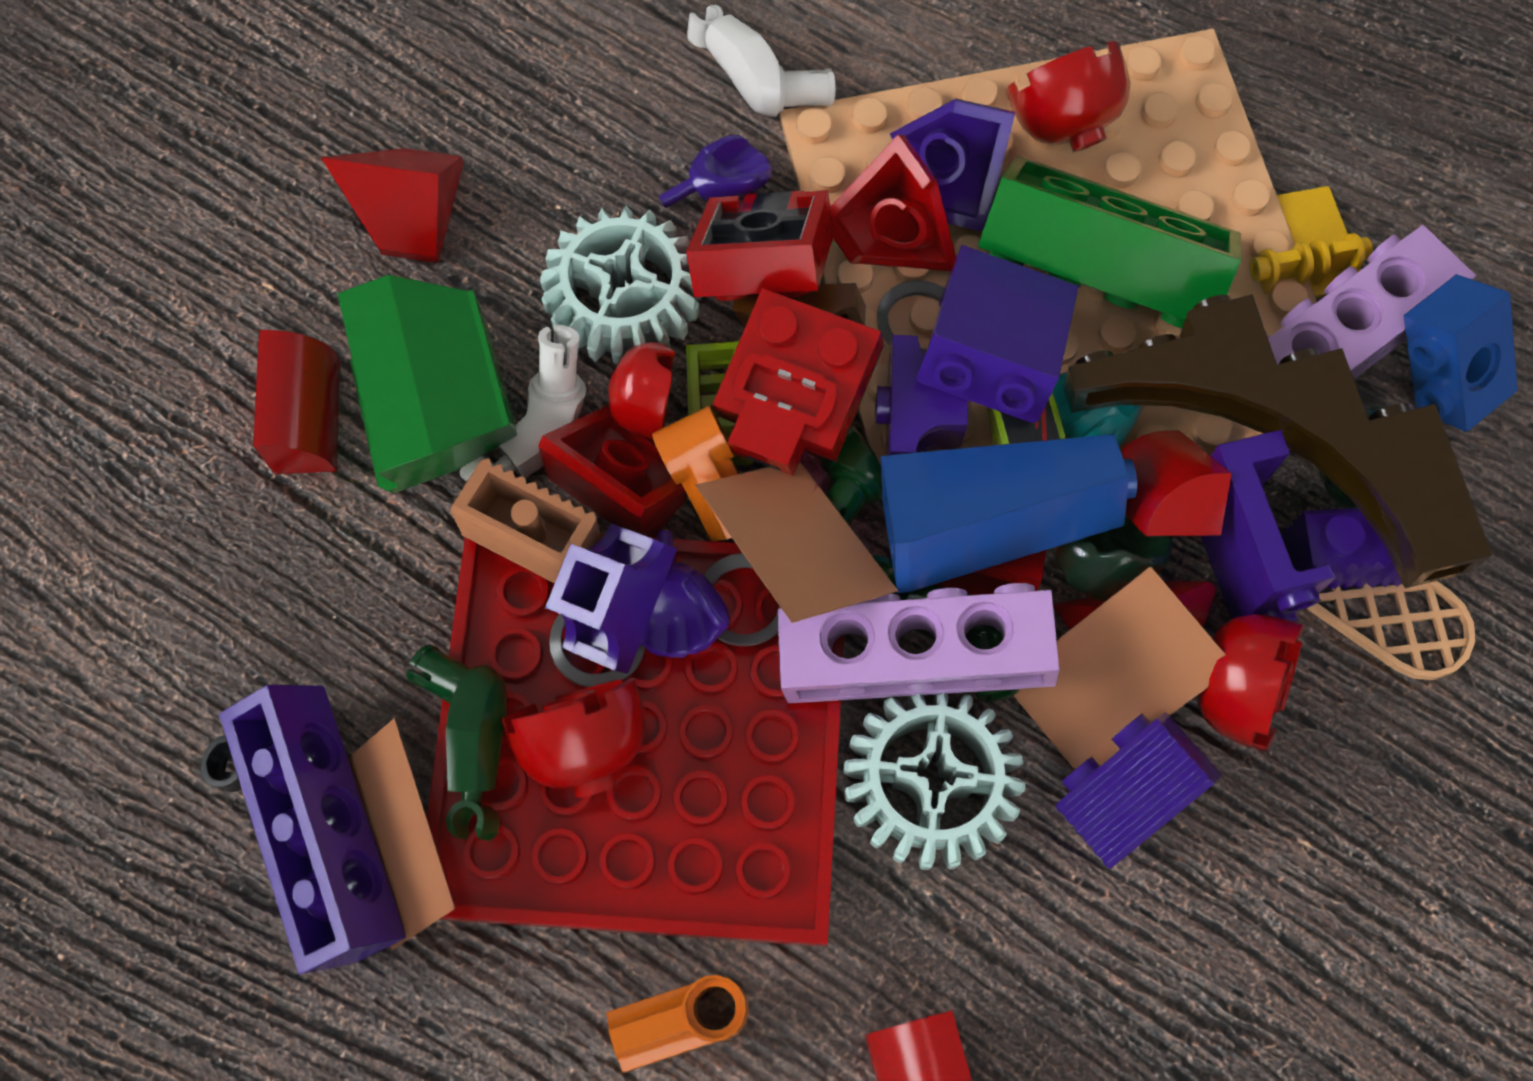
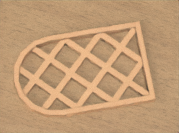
(1380, 649)

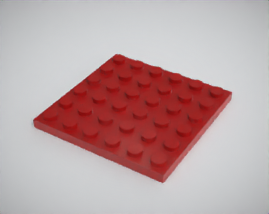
(710, 824)

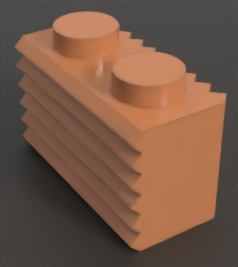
(521, 520)

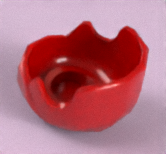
(642, 388)

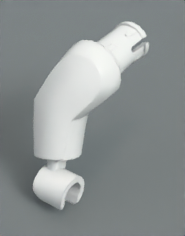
(755, 68)
(552, 402)

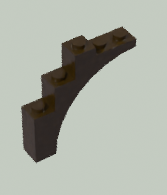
(1390, 466)

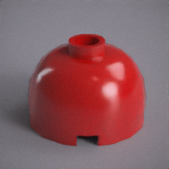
(1073, 97)
(1251, 677)
(579, 736)

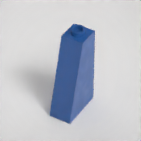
(998, 503)

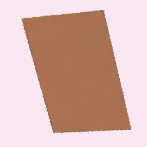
(796, 541)
(1120, 662)
(401, 831)

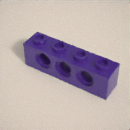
(311, 827)

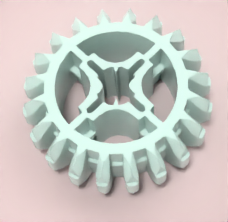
(606, 257)
(940, 724)

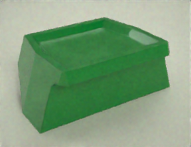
(423, 378)

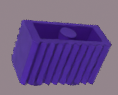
(1343, 541)
(1136, 788)

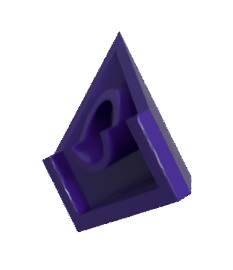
(965, 154)

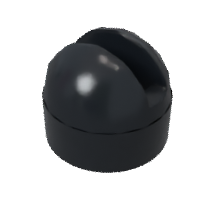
(214, 766)

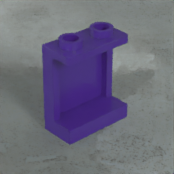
(999, 335)
(1250, 552)

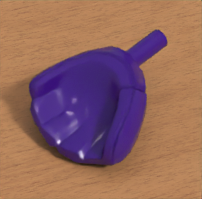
(723, 170)
(686, 613)

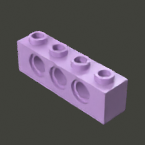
(1361, 300)
(951, 665)

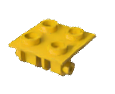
(1320, 247)

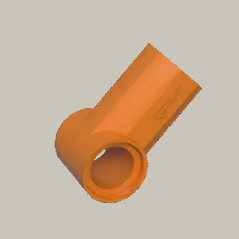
(696, 453)
(671, 1023)

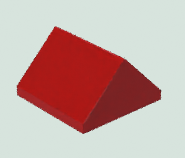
(612, 472)

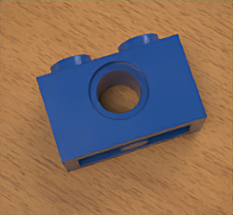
(1462, 351)

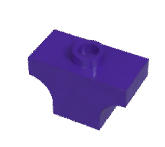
(916, 414)
(610, 595)

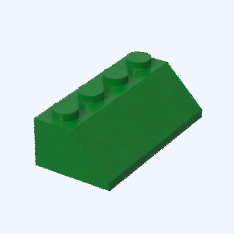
(1109, 240)

